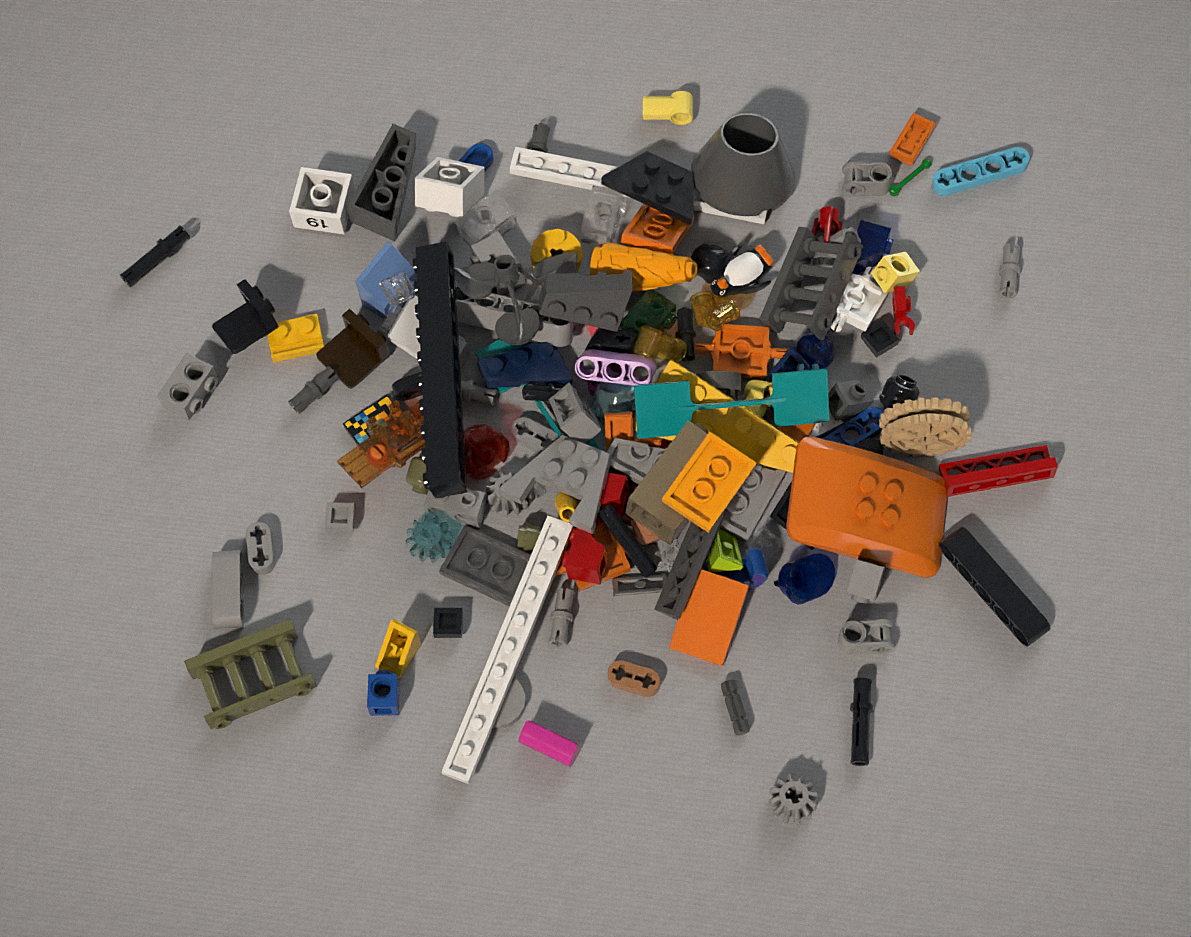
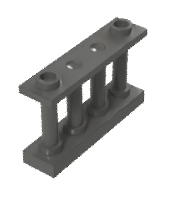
(791, 275)

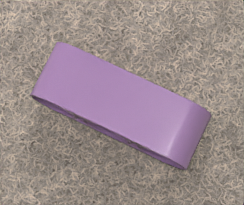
(603, 372)

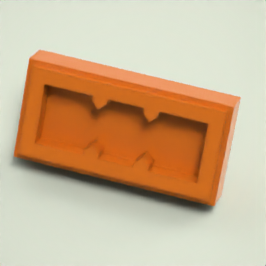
(912, 139)

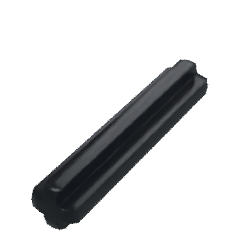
(627, 540)

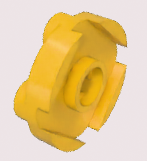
(556, 240)

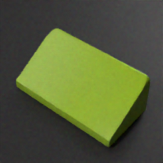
(724, 553)

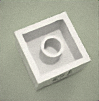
(449, 186)
(322, 200)

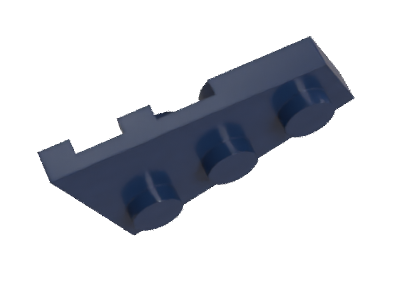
(530, 364)

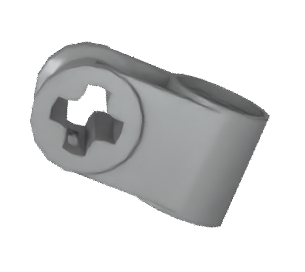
(865, 179)
(872, 635)

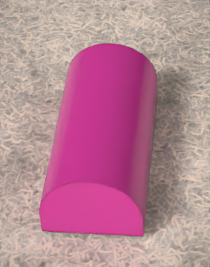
(549, 743)

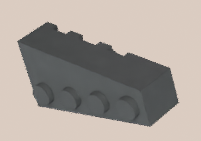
(383, 188)

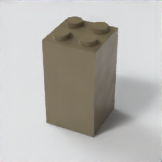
(645, 501)

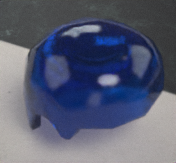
(815, 350)

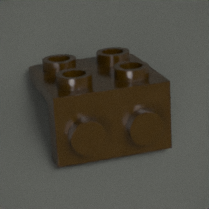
(354, 350)

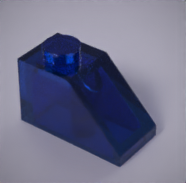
(875, 244)

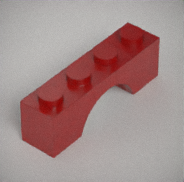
(587, 557)

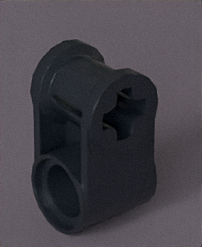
(612, 341)

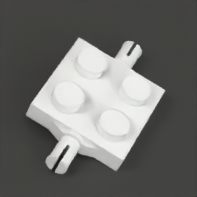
(859, 302)

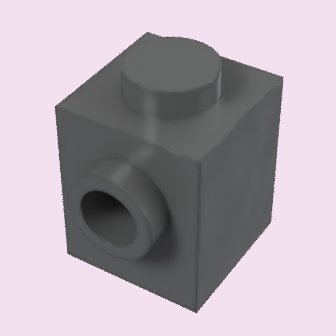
(849, 399)

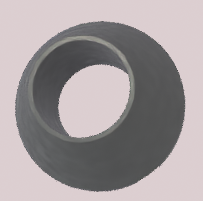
(744, 167)

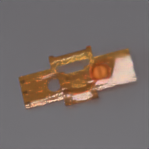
(380, 449)

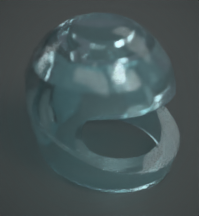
(612, 398)

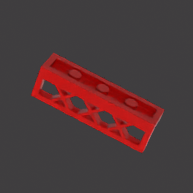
(998, 476)

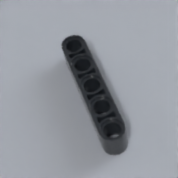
(994, 586)

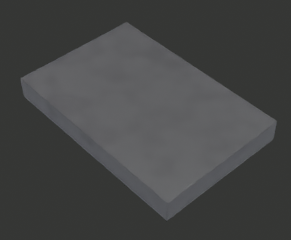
(485, 565)

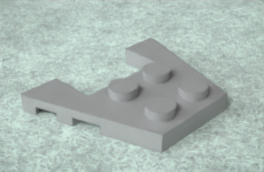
(569, 468)

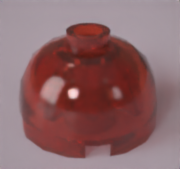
(484, 450)

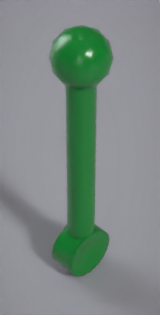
(895, 189)

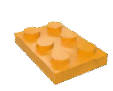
(709, 482)

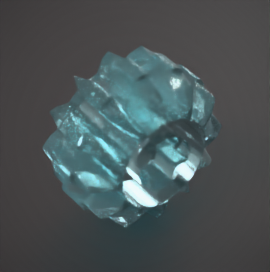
(425, 530)

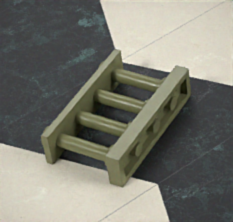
(229, 657)

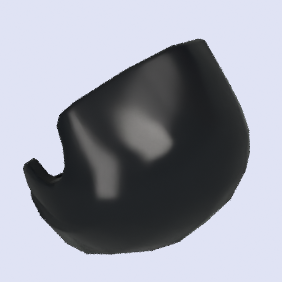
(709, 260)

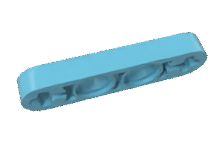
(978, 167)

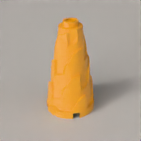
(648, 267)

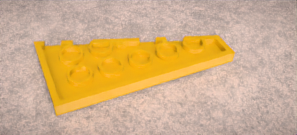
(734, 425)

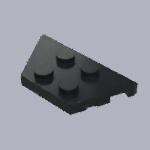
(655, 184)

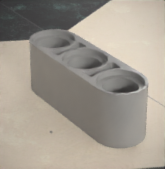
(228, 589)

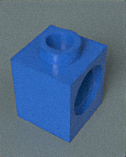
(383, 705)

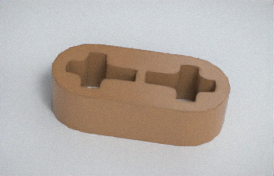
(636, 672)

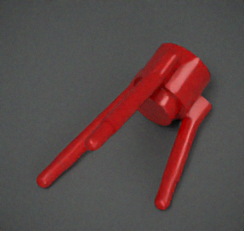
(827, 222)

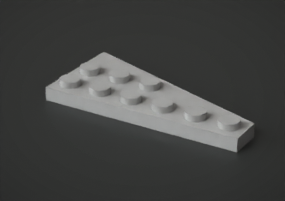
(743, 511)

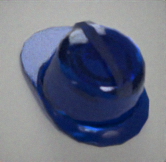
(806, 578)

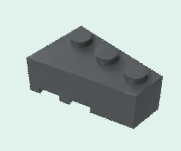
(586, 299)

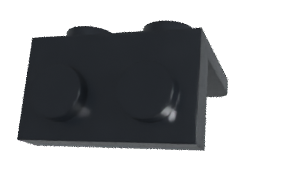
(248, 321)

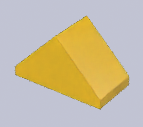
(398, 648)

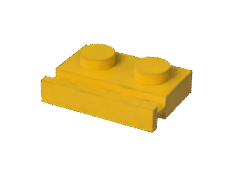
(296, 338)

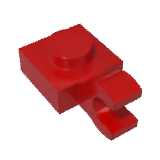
(901, 305)

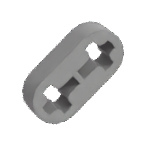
(536, 431)
(266, 547)

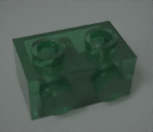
(652, 311)

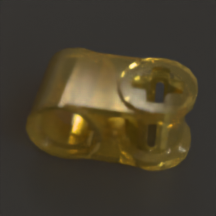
(713, 310)
(659, 345)

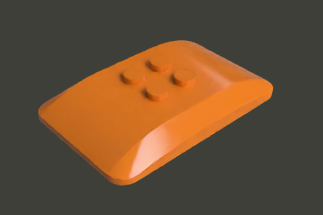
(867, 507)

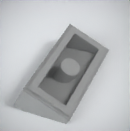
(637, 592)

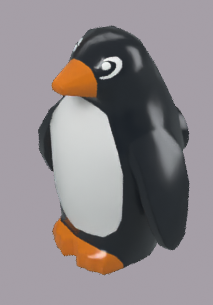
(743, 272)

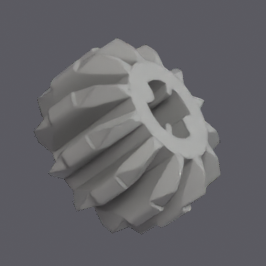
(500, 502)
(800, 791)

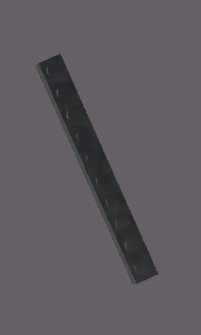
(440, 371)

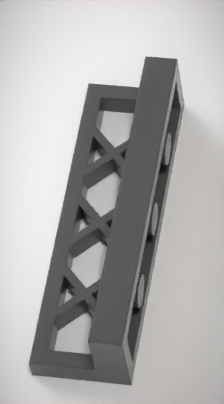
(686, 568)

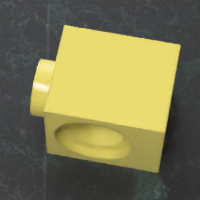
(895, 271)

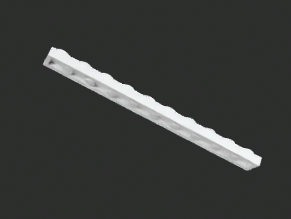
(586, 174)
(507, 650)

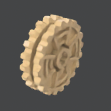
(925, 427)

